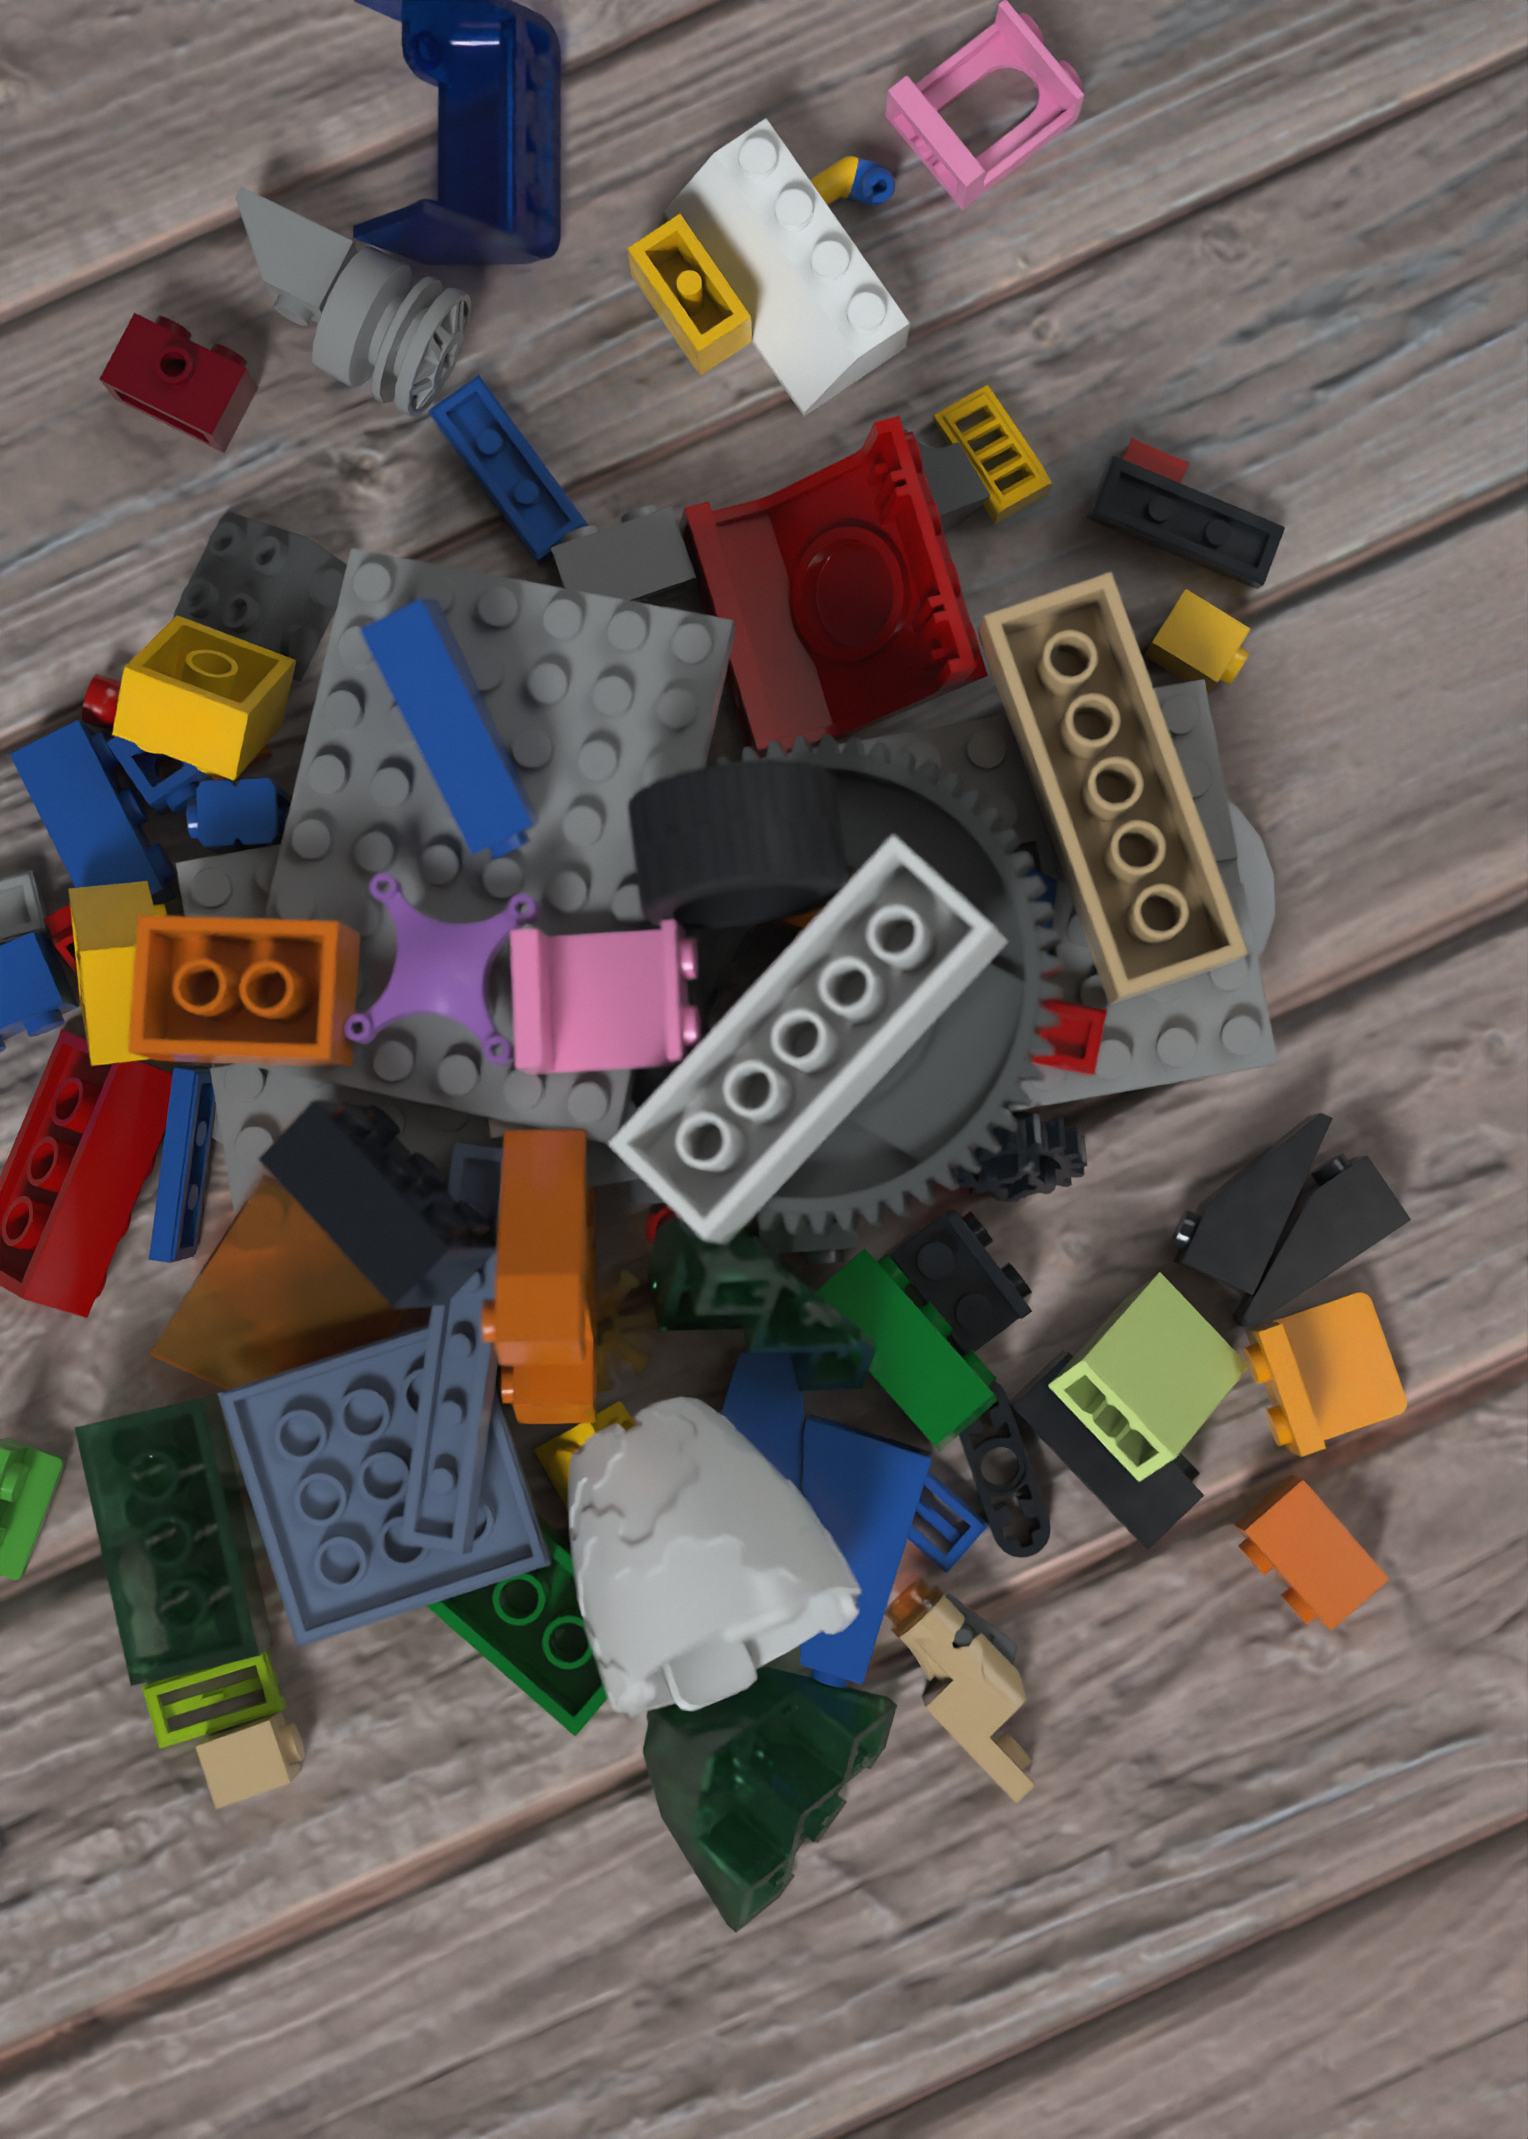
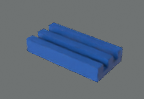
(960, 1541)

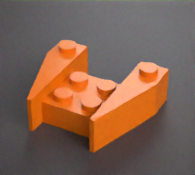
(546, 1279)

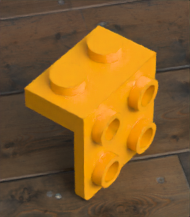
(1324, 1372)

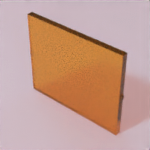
(272, 1298)

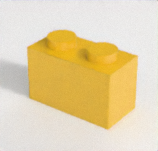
(690, 294)

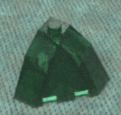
(755, 1290)
(759, 1778)

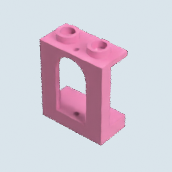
(1008, 43)

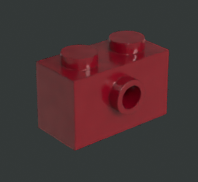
(180, 380)

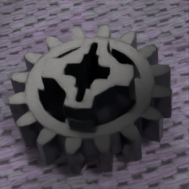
(1029, 1161)

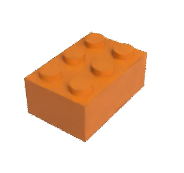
(244, 991)

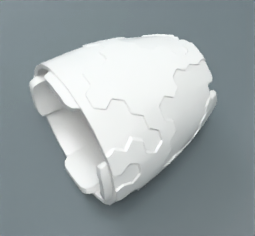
(695, 1559)

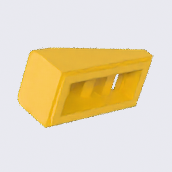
(1019, 495)

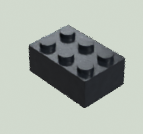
(380, 1203)

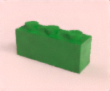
(911, 1354)

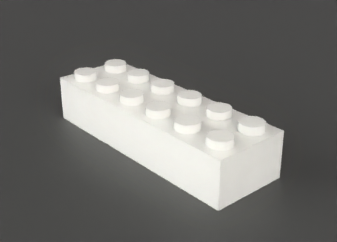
(807, 1042)

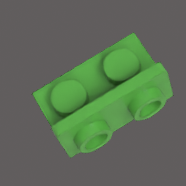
(26, 1492)

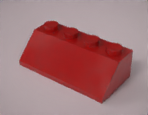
(77, 1174)

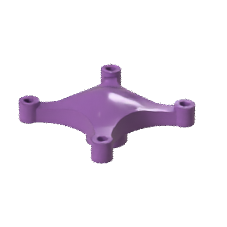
(442, 969)

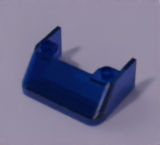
(495, 134)

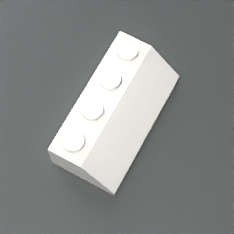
(808, 289)

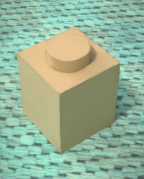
(250, 1758)

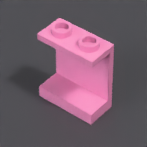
(603, 1000)

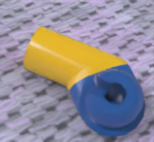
(856, 181)

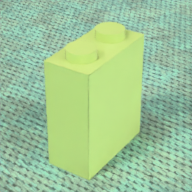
(1149, 1377)

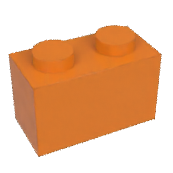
(1310, 1553)

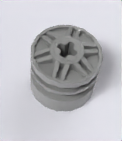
(391, 331)

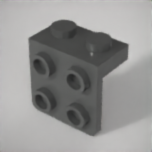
(265, 588)

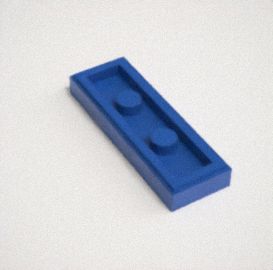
(507, 468)
(183, 1165)

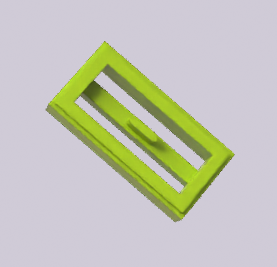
(266, 1680)

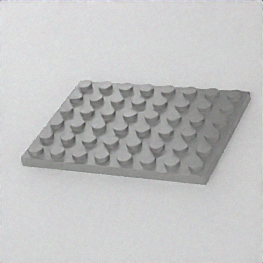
(591, 711)

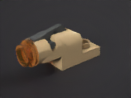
(975, 1676)

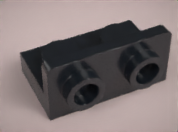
(962, 1279)

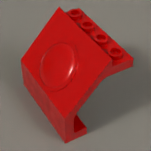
(836, 596)

